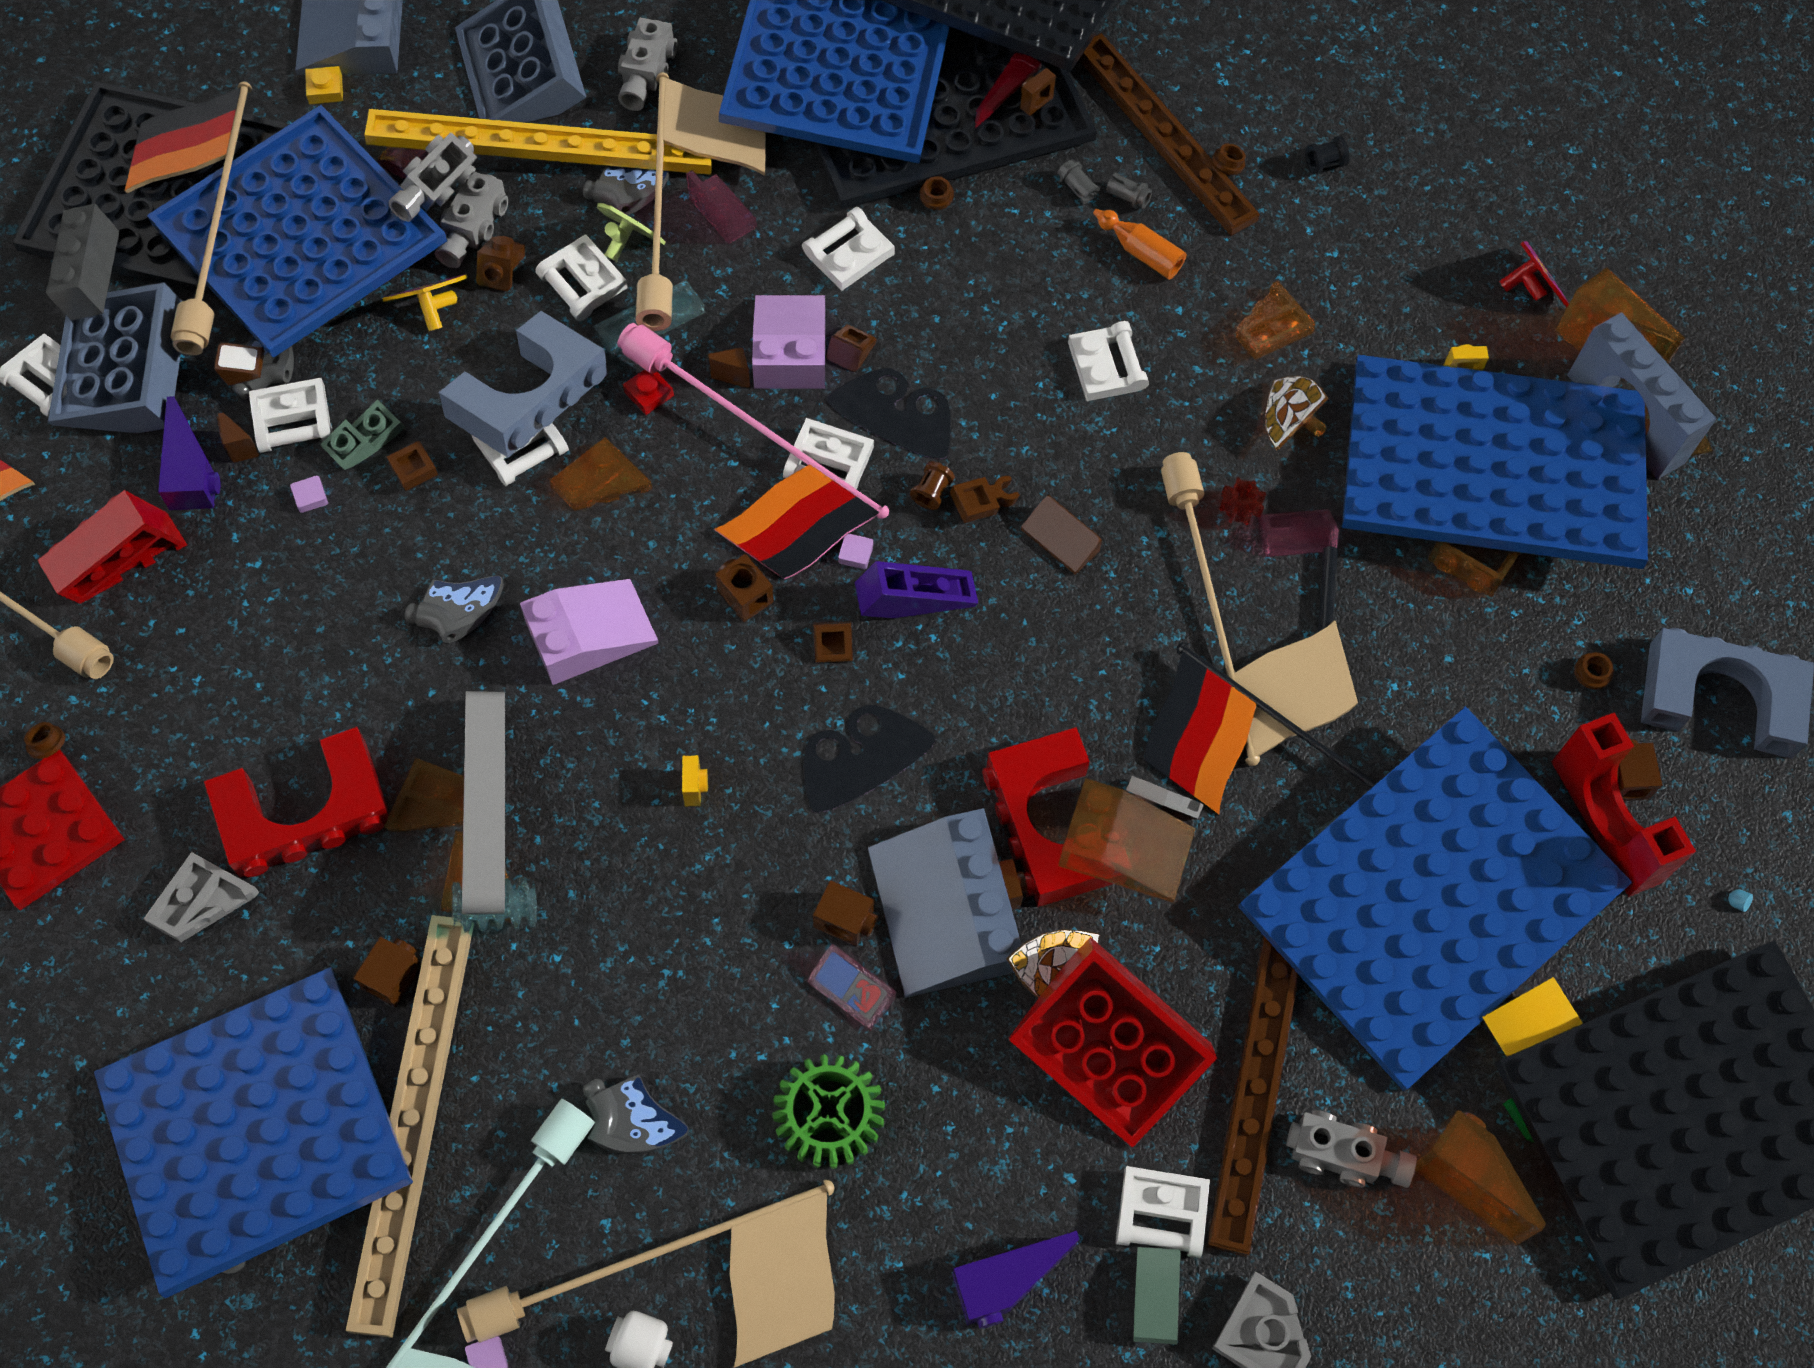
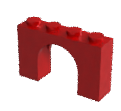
(1589, 772)
(1016, 777)
(352, 809)

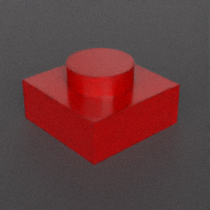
(648, 391)

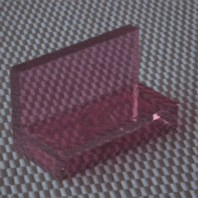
(720, 207)

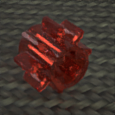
(1242, 501)

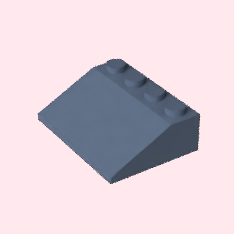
(350, 35)
(520, 61)
(118, 364)
(945, 904)

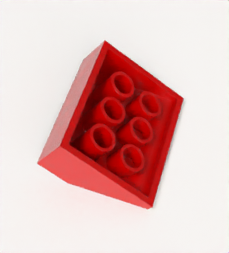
(1112, 1043)

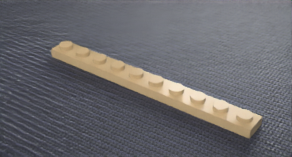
(413, 1121)

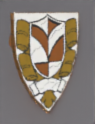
(1292, 405)
(1043, 956)

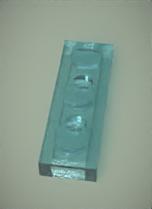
(685, 307)

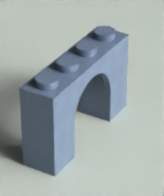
(1675, 412)
(513, 419)
(1776, 681)

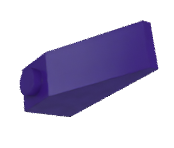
(185, 471)
(912, 590)
(1001, 1281)

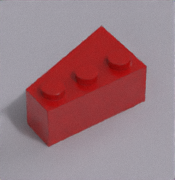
(107, 545)

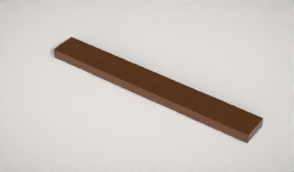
(1168, 136)
(1253, 1104)

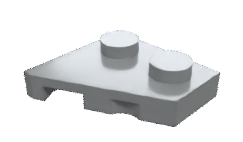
(1155, 794)
(197, 898)

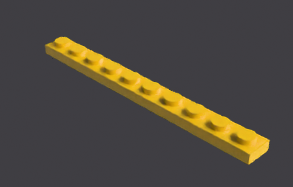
(531, 141)

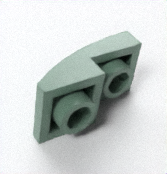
(357, 441)
(1157, 1295)

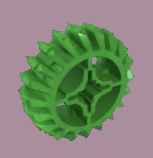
(841, 1099)

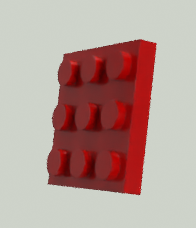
(49, 829)

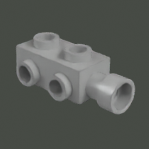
(645, 58)
(431, 179)
(471, 217)
(1340, 1152)

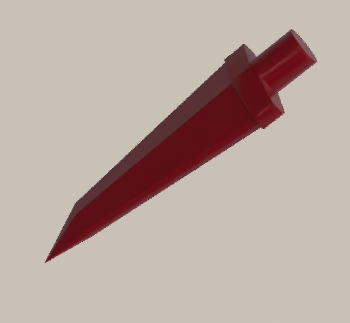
(1010, 80)

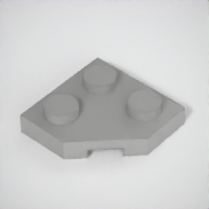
(1264, 1329)

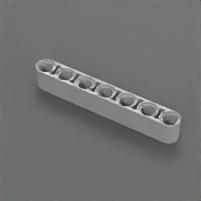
(484, 804)

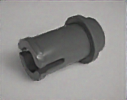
(1072, 175)
(1129, 191)

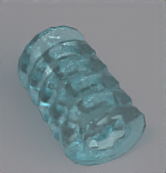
(518, 904)

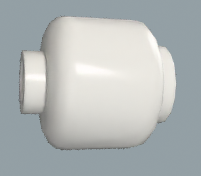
(638, 1342)

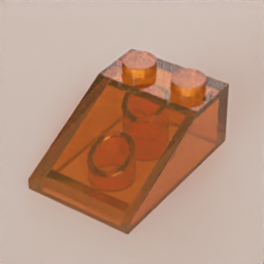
(1605, 298)
(1126, 841)
(1476, 1173)

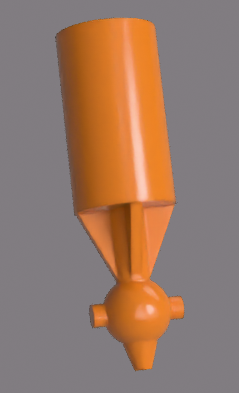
(1144, 244)

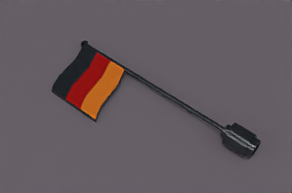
(1207, 729)

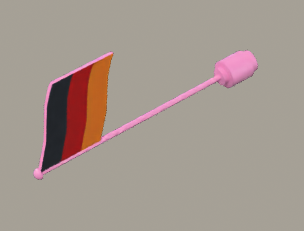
(799, 514)

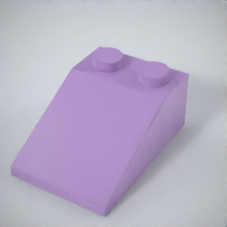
(789, 342)
(587, 627)

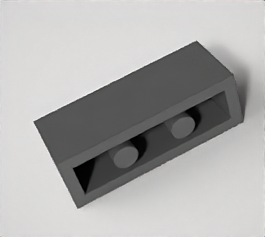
(82, 262)

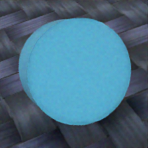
(1740, 899)

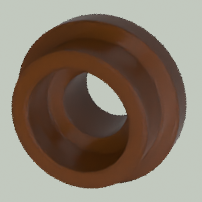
(1229, 159)
(936, 186)
(1597, 662)
(44, 740)

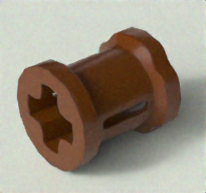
(932, 485)

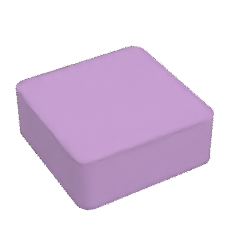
(309, 494)
(856, 551)
(487, 1354)

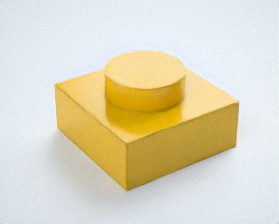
(324, 85)
(1467, 357)
(693, 780)

